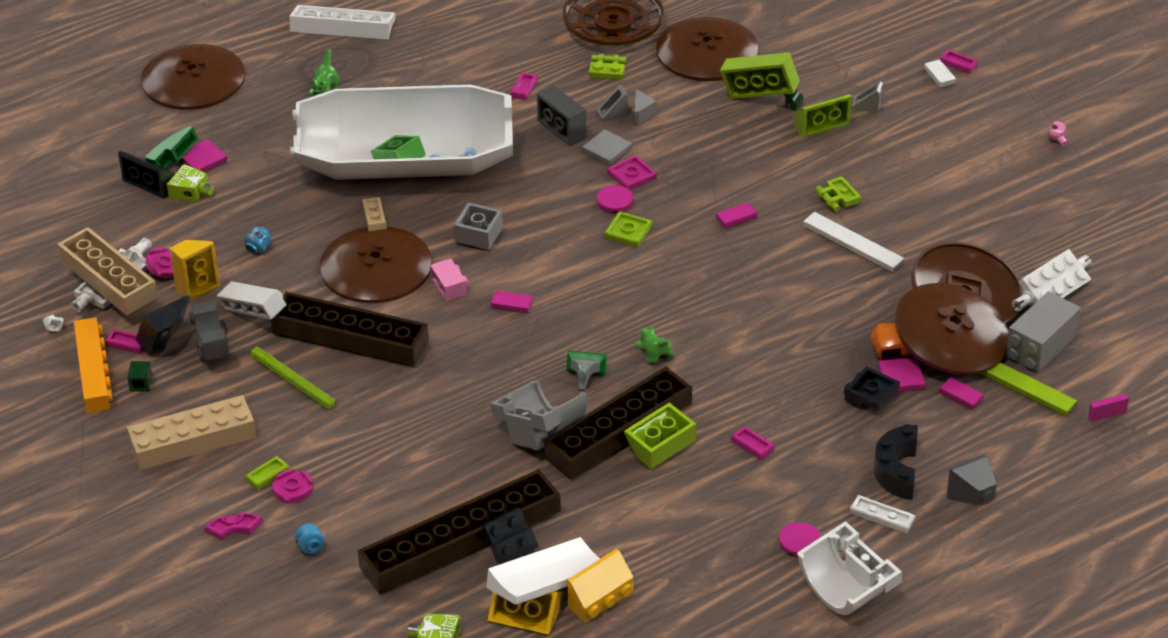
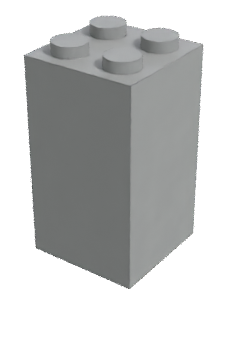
(1043, 331)

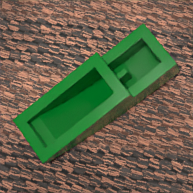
(173, 147)

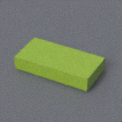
(266, 473)

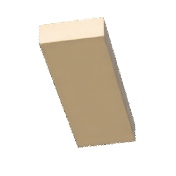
(374, 214)

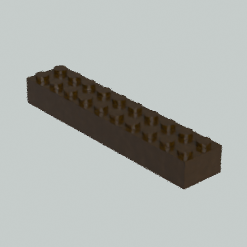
(454, 531)

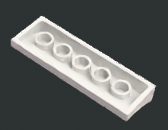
(342, 22)
(540, 571)

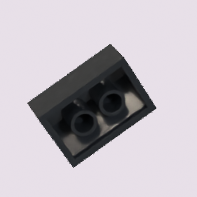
(144, 174)

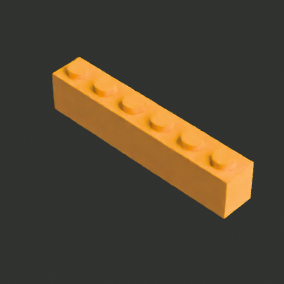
(92, 365)

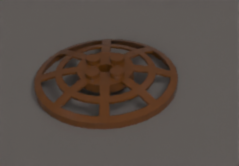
(604, 21)

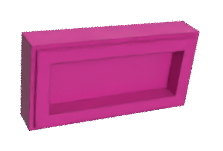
(959, 61)
(524, 86)
(736, 215)
(511, 301)
(123, 341)
(961, 393)
(1108, 407)
(752, 443)

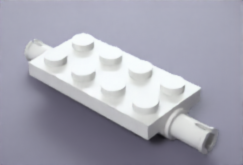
(1058, 276)
(87, 294)

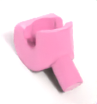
(1058, 133)

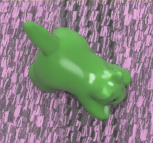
(325, 77)
(654, 345)

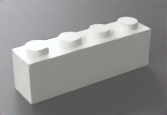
(251, 300)

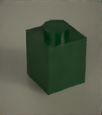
(139, 376)

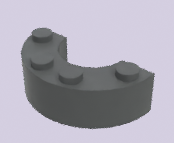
(211, 338)

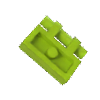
(607, 70)
(842, 192)

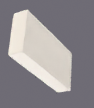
(939, 73)

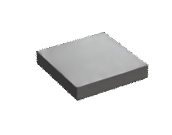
(607, 147)

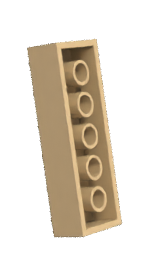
(107, 271)
(191, 432)

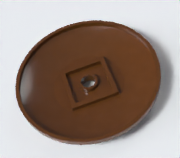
(701, 45)
(193, 76)
(973, 269)
(356, 275)
(931, 336)

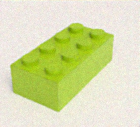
(760, 75)

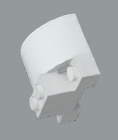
(846, 583)

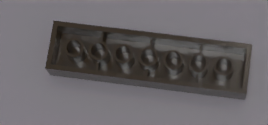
(351, 328)
(603, 429)

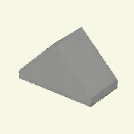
(869, 99)
(614, 105)
(644, 108)

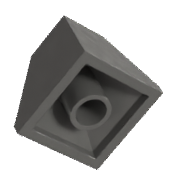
(972, 481)

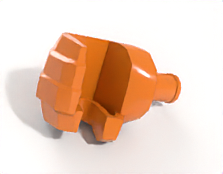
(886, 338)

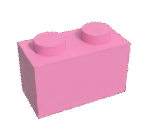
(449, 279)

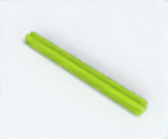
(292, 377)

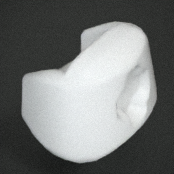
(53, 324)

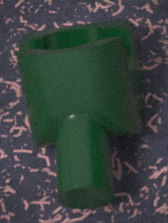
(794, 99)

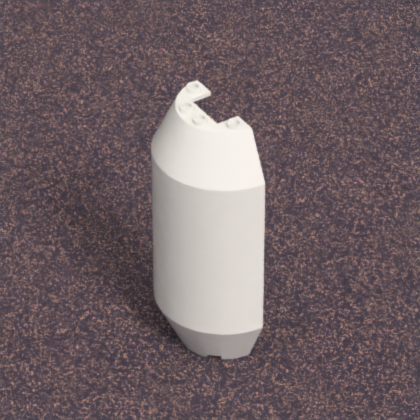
(346, 124)

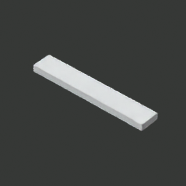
(853, 242)

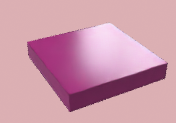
(204, 156)
(632, 173)
(904, 370)

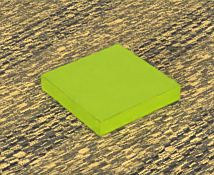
(628, 229)

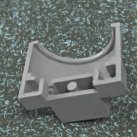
(531, 416)

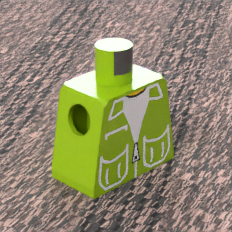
(189, 184)
(436, 627)

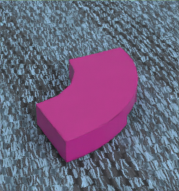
(240, 523)

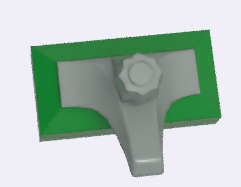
(586, 364)

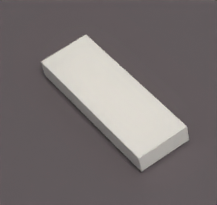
(882, 514)

